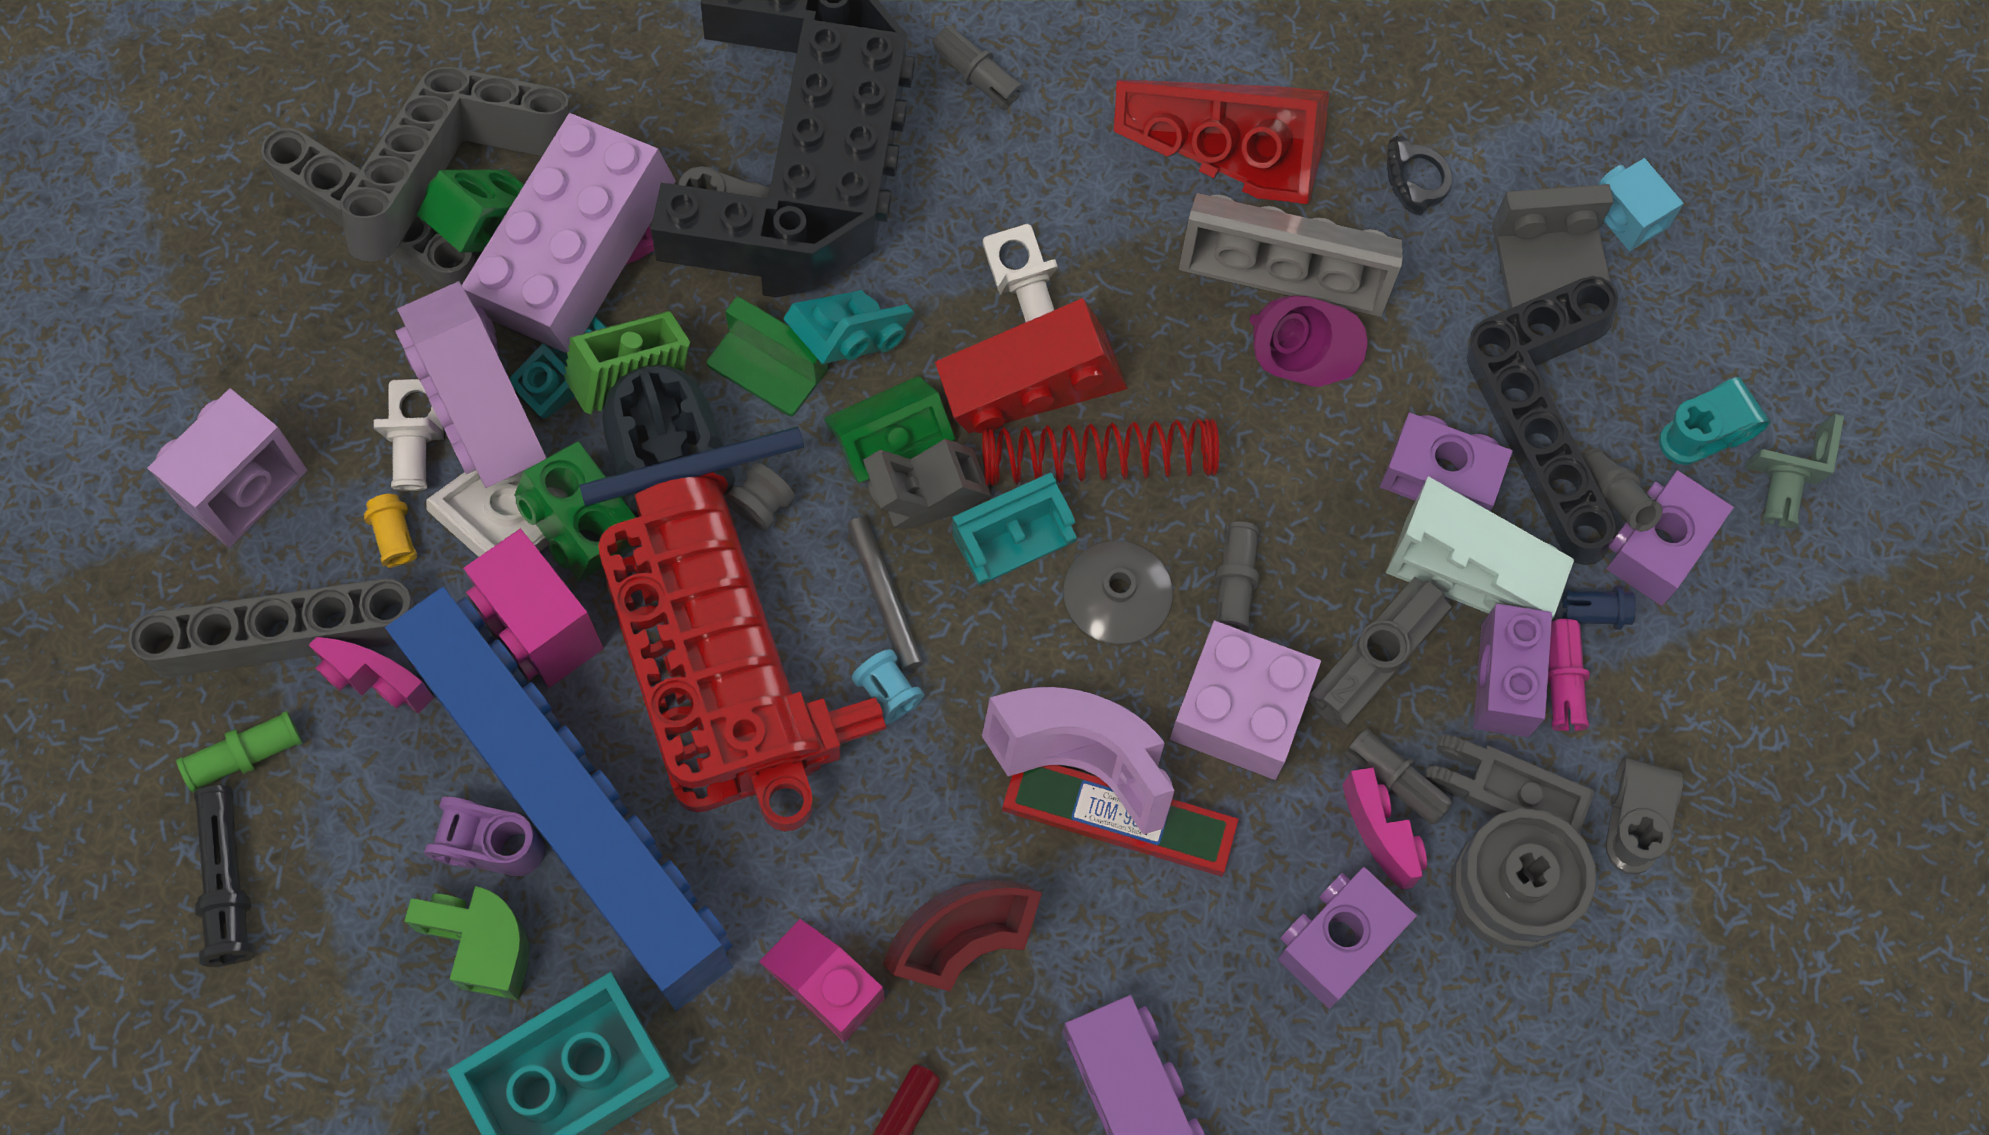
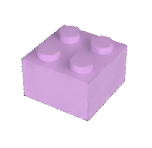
(228, 467)
(1245, 700)

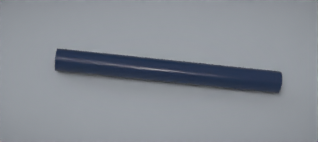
(692, 465)

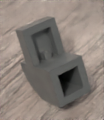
(927, 487)

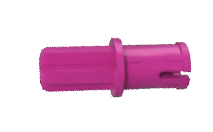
(1567, 676)

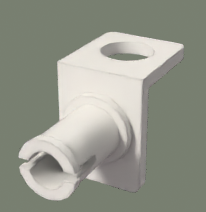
(1027, 282)
(408, 437)

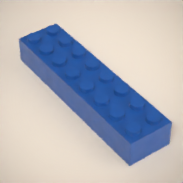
(569, 808)

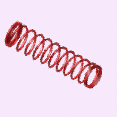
(991, 462)

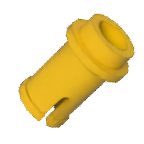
(390, 528)

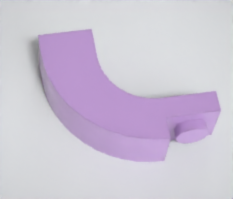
(1084, 732)

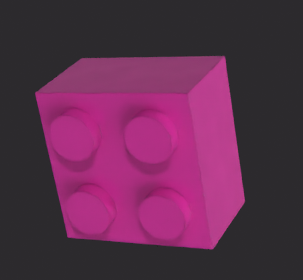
(531, 610)

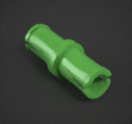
(239, 751)

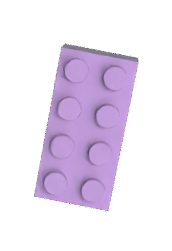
(568, 232)

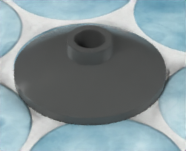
(1114, 615)

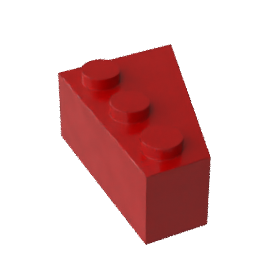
(1031, 369)

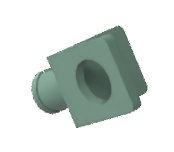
(1791, 473)

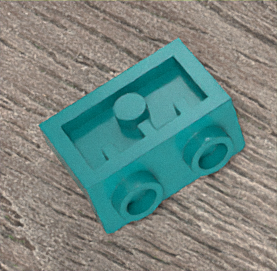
(847, 325)

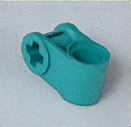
(1713, 423)

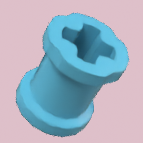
(888, 684)

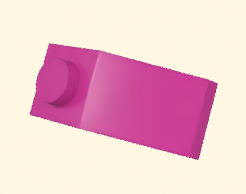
(824, 979)

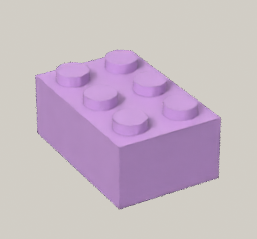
(468, 385)

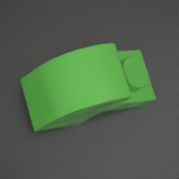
(491, 938)

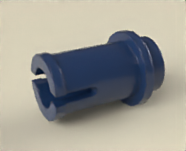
(1600, 607)

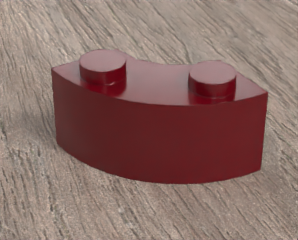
(959, 928)

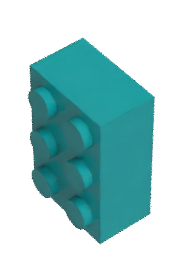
(566, 1069)

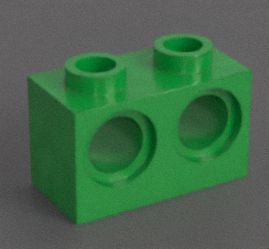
(469, 205)
(564, 517)

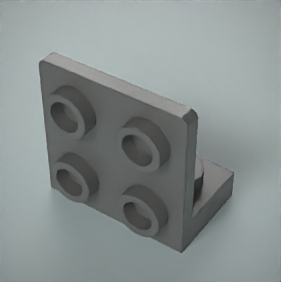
(1550, 239)

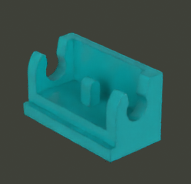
(1014, 529)

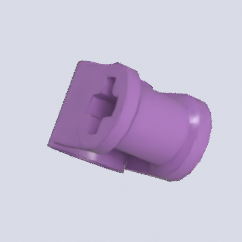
(475, 835)

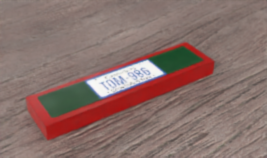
(1092, 809)

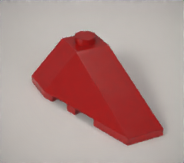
(1245, 131)

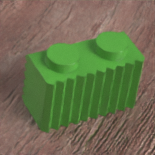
(609, 353)

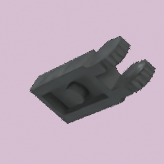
(1508, 783)

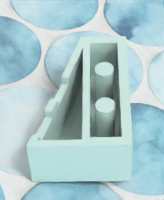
(1477, 554)

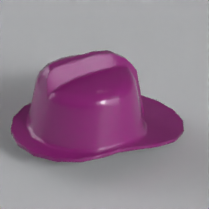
(1308, 340)

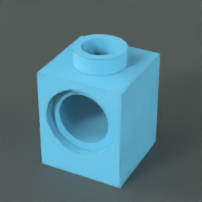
(1641, 203)

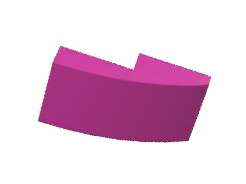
(362, 668)
(1390, 843)

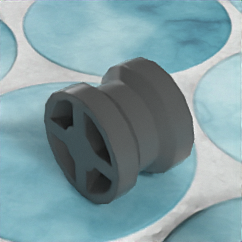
(760, 496)

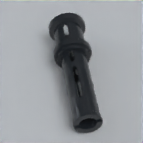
(218, 904)

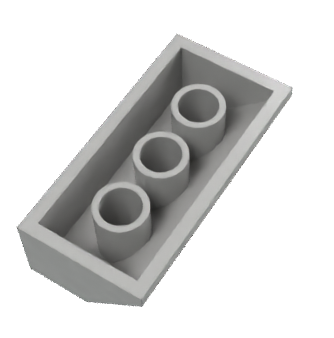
(1290, 254)

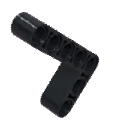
(1539, 413)

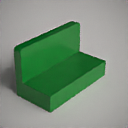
(766, 358)
(896, 421)

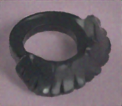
(1409, 194)

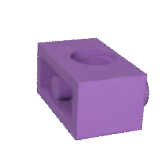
(1426, 439)
(1690, 518)
(1513, 670)
(1368, 910)

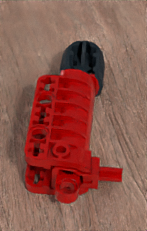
(709, 616)

